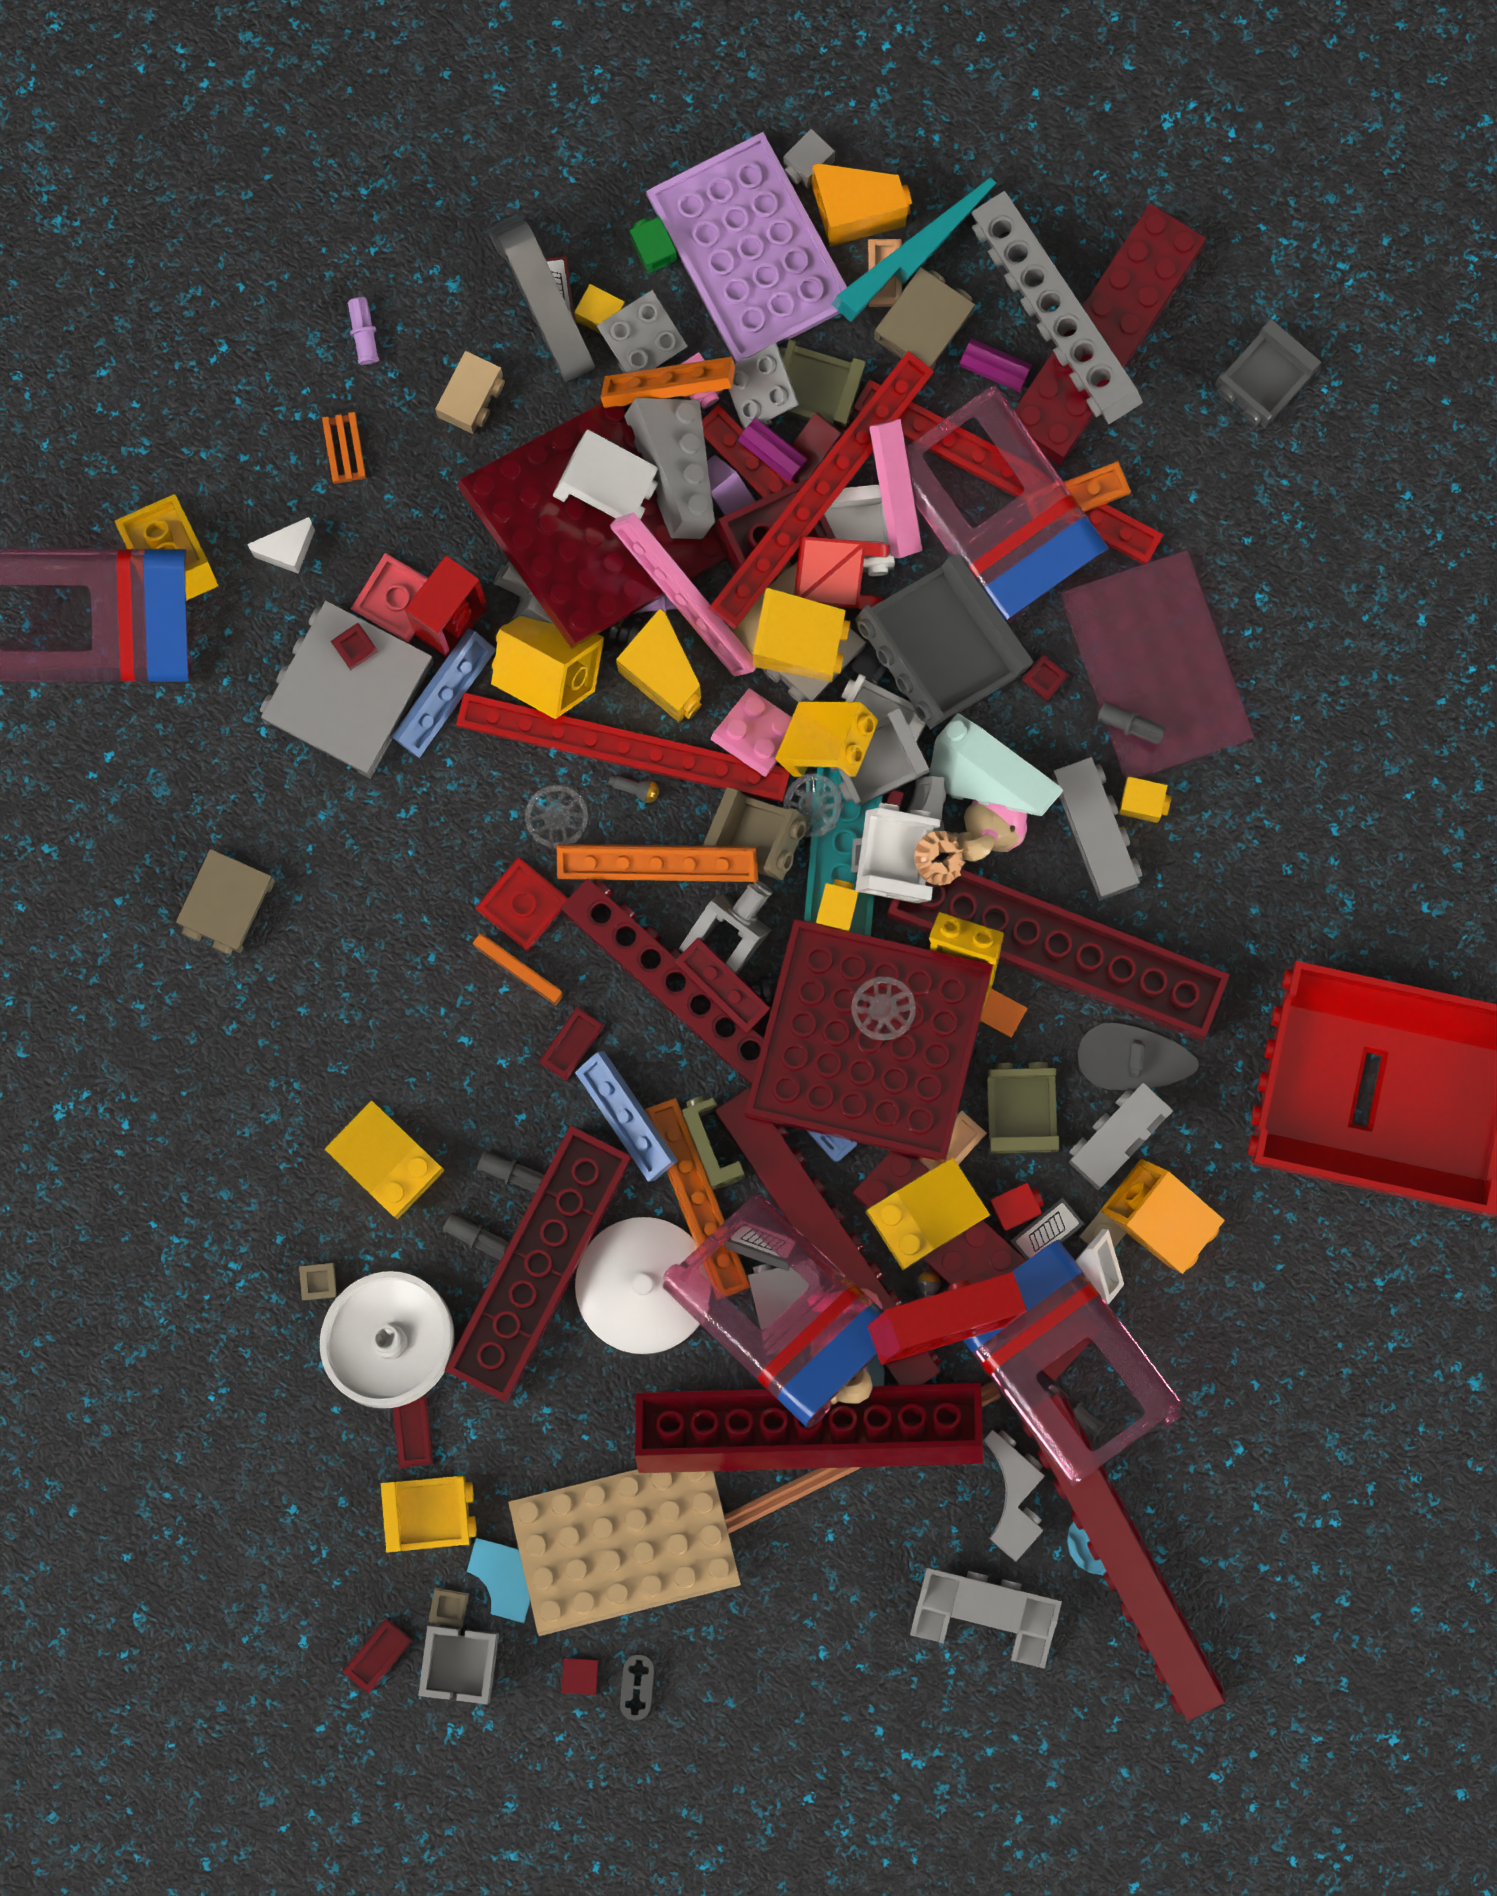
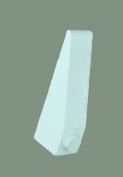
(988, 771)

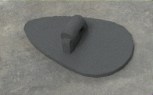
(1127, 1056)

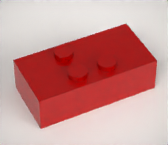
(446, 607)
(947, 1317)

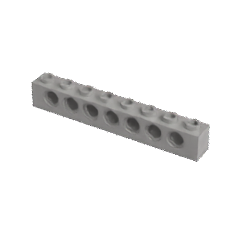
(1002, 216)

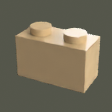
(470, 393)

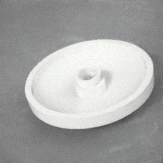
(623, 1285)
(387, 1339)

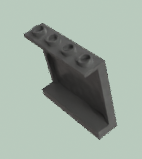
(944, 642)

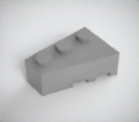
(1119, 1135)

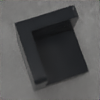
(869, 665)

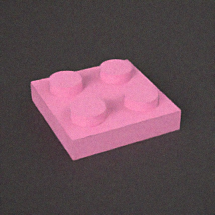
(753, 732)

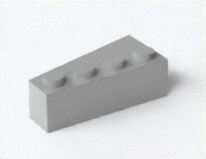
(673, 440)

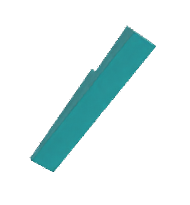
(910, 256)

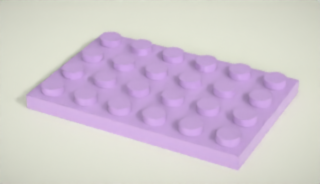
(749, 247)

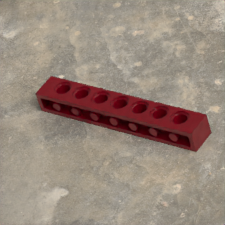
(579, 910)

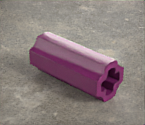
(995, 365)
(772, 449)

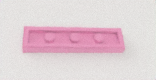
(896, 488)

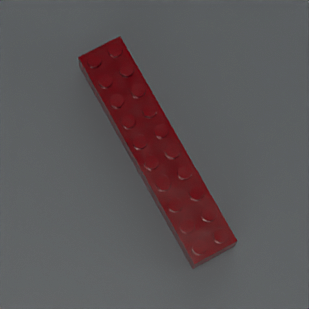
(1078, 953)
(759, 1433)

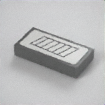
(1053, 1225)
(751, 1245)

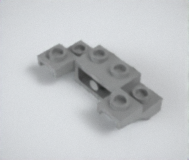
(990, 1605)

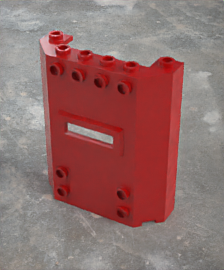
(1432, 1098)

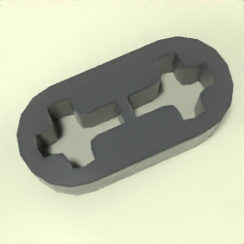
(645, 1688)

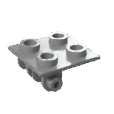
(642, 335)
(762, 387)

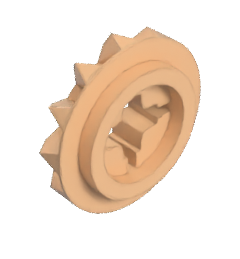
(927, 850)

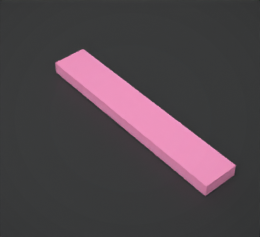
(683, 594)

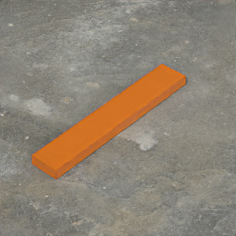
(657, 862)
(697, 1197)

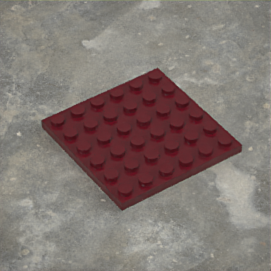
(567, 547)
(841, 1083)

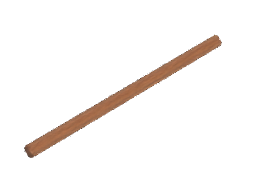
(809, 1483)

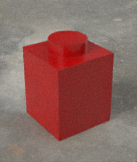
(1017, 1207)

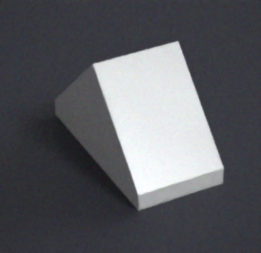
(285, 547)
(1101, 1266)

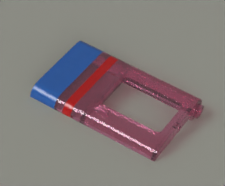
(1029, 541)
(134, 615)
(1059, 1315)
(812, 1344)

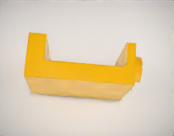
(827, 737)
(966, 940)
(427, 1513)

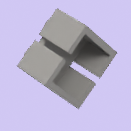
(458, 1664)

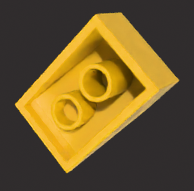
(167, 527)
(384, 1160)
(927, 1213)

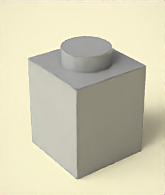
(805, 153)

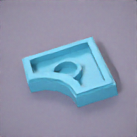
(504, 1577)

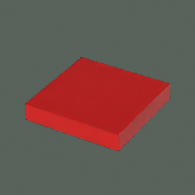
(522, 904)

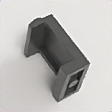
(1267, 374)

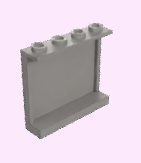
(344, 709)

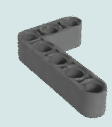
(521, 251)

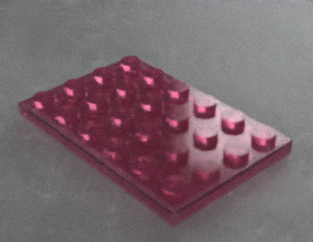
(1158, 653)

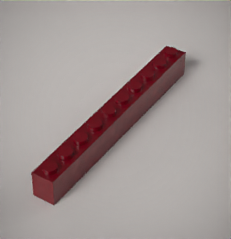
(806, 1210)
(1138, 1582)

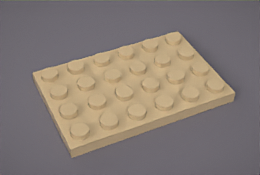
(622, 1546)

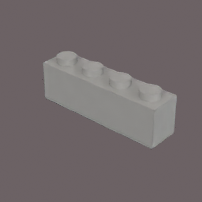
(1096, 828)

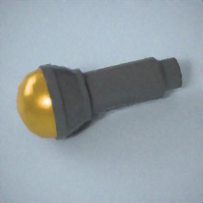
(645, 790)
(928, 1284)

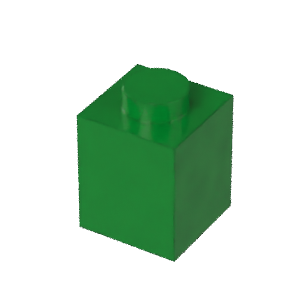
(652, 244)

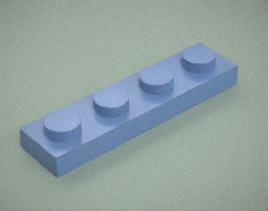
(443, 693)
(626, 1116)

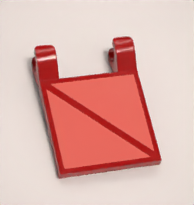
(833, 569)

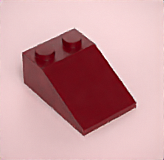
(745, 528)

